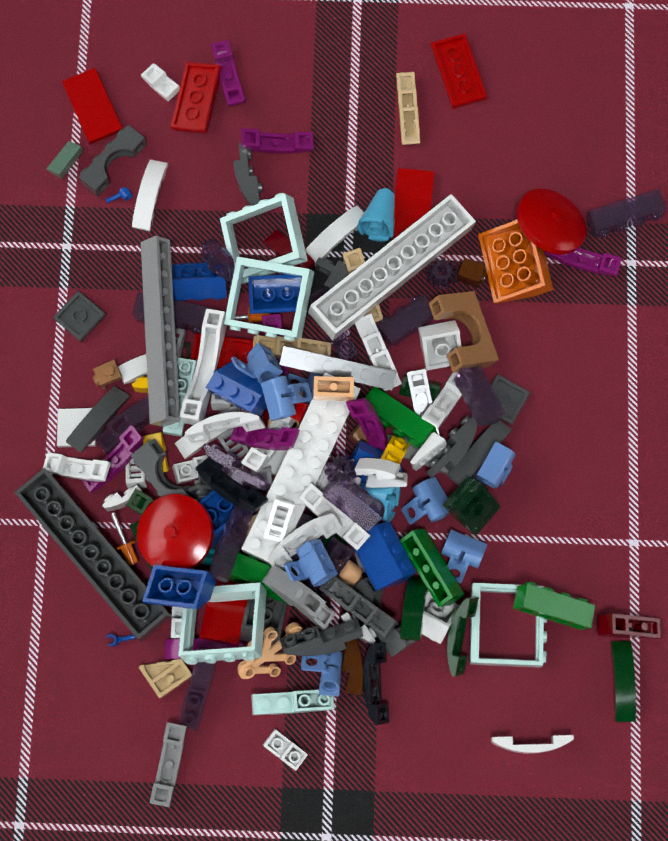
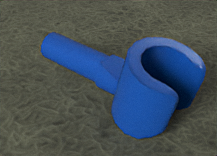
(123, 192)
(119, 639)

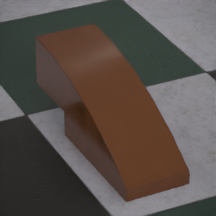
(353, 666)

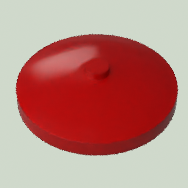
(551, 221)
(175, 532)

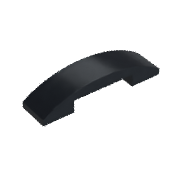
(229, 489)
(372, 683)

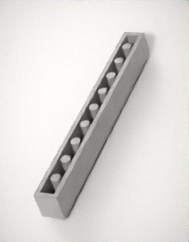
(160, 332)

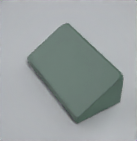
(65, 159)

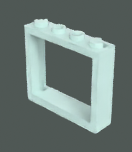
(294, 258)
(302, 304)
(220, 594)
(540, 634)

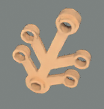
(248, 669)

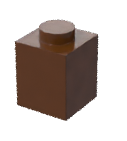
(471, 273)

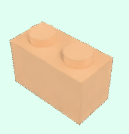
(333, 388)

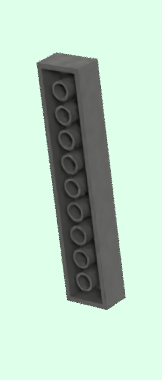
(91, 554)

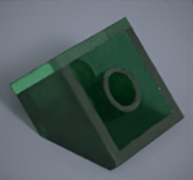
(472, 505)

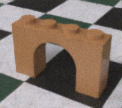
(466, 309)

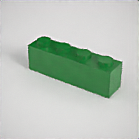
(400, 418)
(431, 567)
(249, 570)
(554, 606)

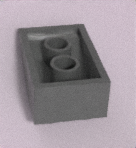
(274, 617)

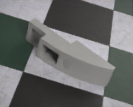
(300, 596)

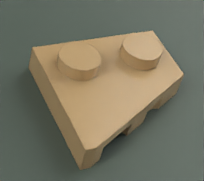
(166, 676)

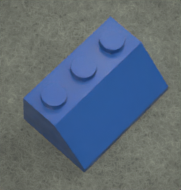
(197, 282)
(273, 293)
(238, 389)
(219, 511)
(385, 558)
(179, 587)

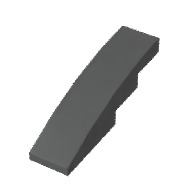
(97, 419)
(478, 452)
(359, 606)

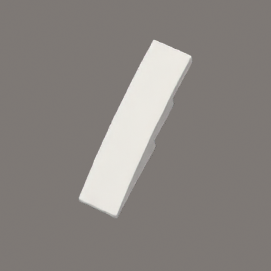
(375, 345)

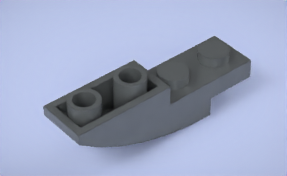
(246, 181)
(458, 445)
(312, 642)

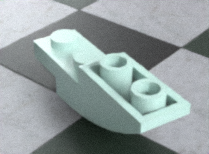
(185, 374)
(291, 702)

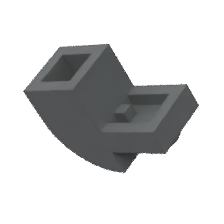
(335, 273)

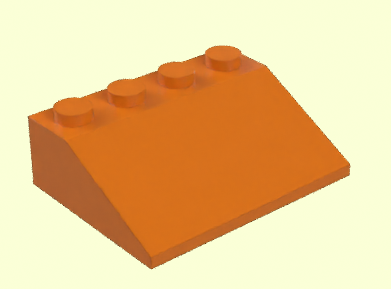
(513, 264)

